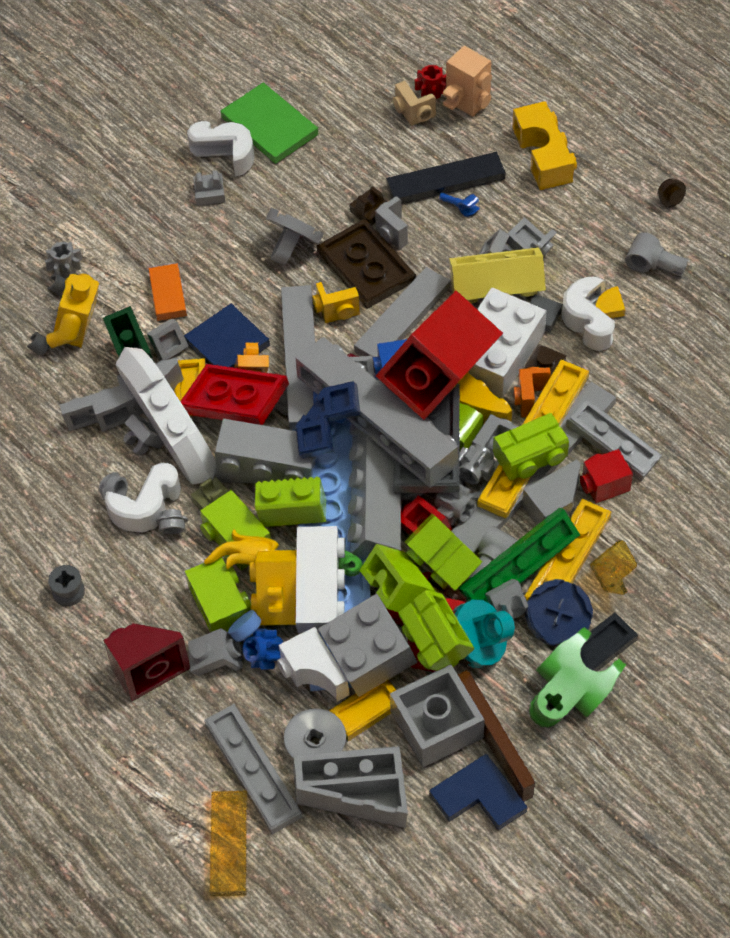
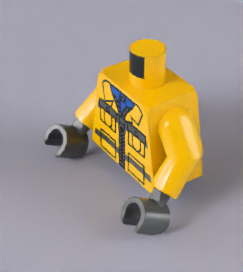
(73, 315)

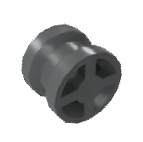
(73, 589)

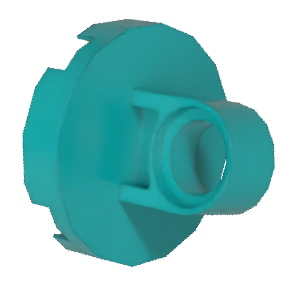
(486, 630)

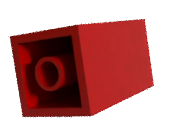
(439, 354)

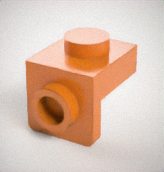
(529, 380)

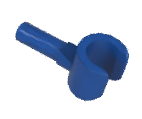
(466, 206)

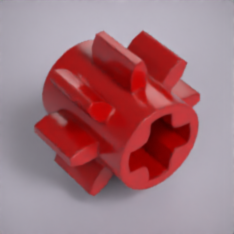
(430, 81)

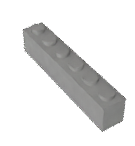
(383, 414)
(373, 503)

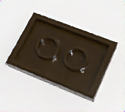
(366, 262)

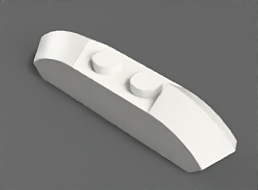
(166, 415)

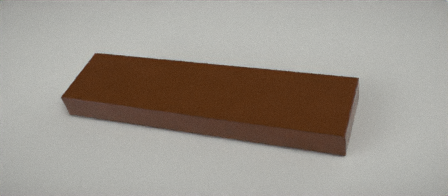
(500, 742)

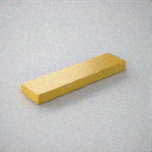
(565, 565)

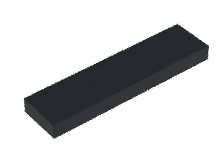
(446, 178)

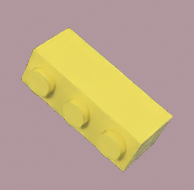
(506, 271)

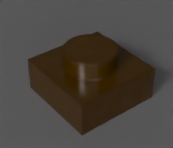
(545, 357)

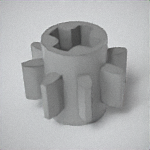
(63, 259)
(476, 464)
(456, 505)

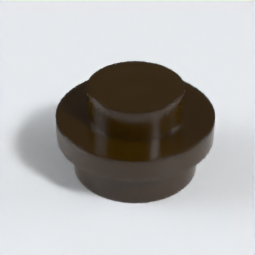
(671, 192)

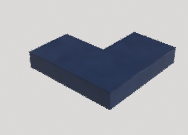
(482, 785)

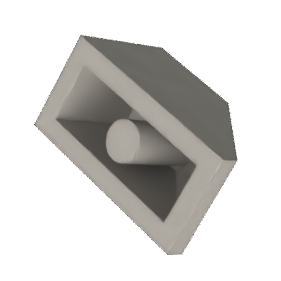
(552, 492)

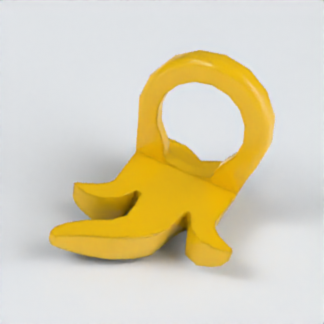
(241, 550)

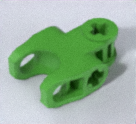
(571, 683)

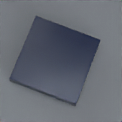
(225, 337)

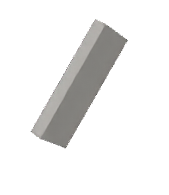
(610, 435)

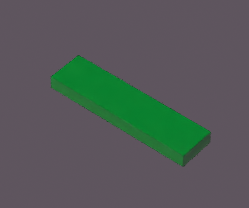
(523, 556)

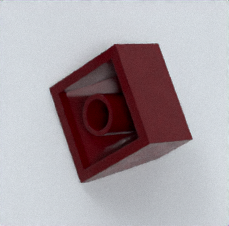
(145, 657)

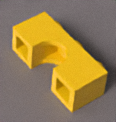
(538, 127)

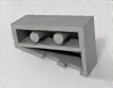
(258, 453)
(354, 783)

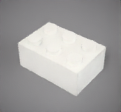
(522, 330)

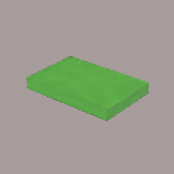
(272, 122)

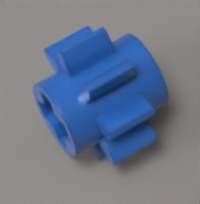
(262, 649)

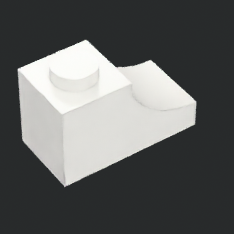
(311, 662)

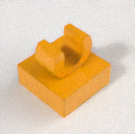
(251, 360)

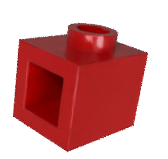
(606, 476)

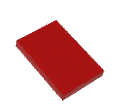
(234, 394)

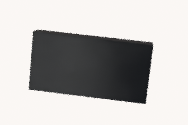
(607, 642)

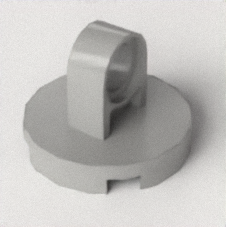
(292, 231)

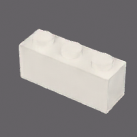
(318, 576)

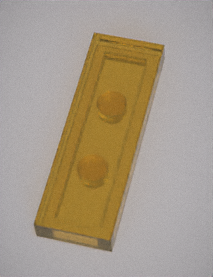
(228, 843)

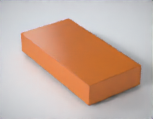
(167, 292)

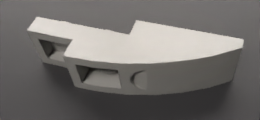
(113, 405)

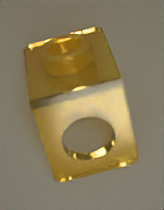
(613, 567)

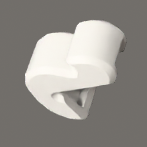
(221, 141)
(584, 317)
(142, 514)

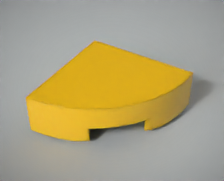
(611, 303)

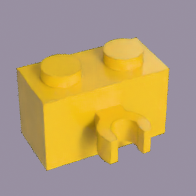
(275, 586)

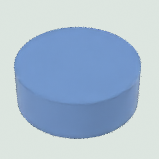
(244, 626)

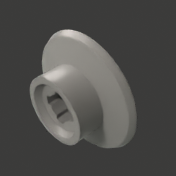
(310, 724)

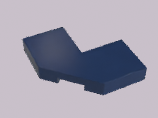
(331, 405)

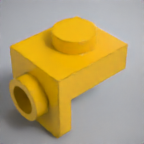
(336, 305)

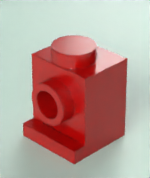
(416, 512)

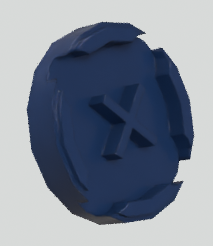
(558, 611)

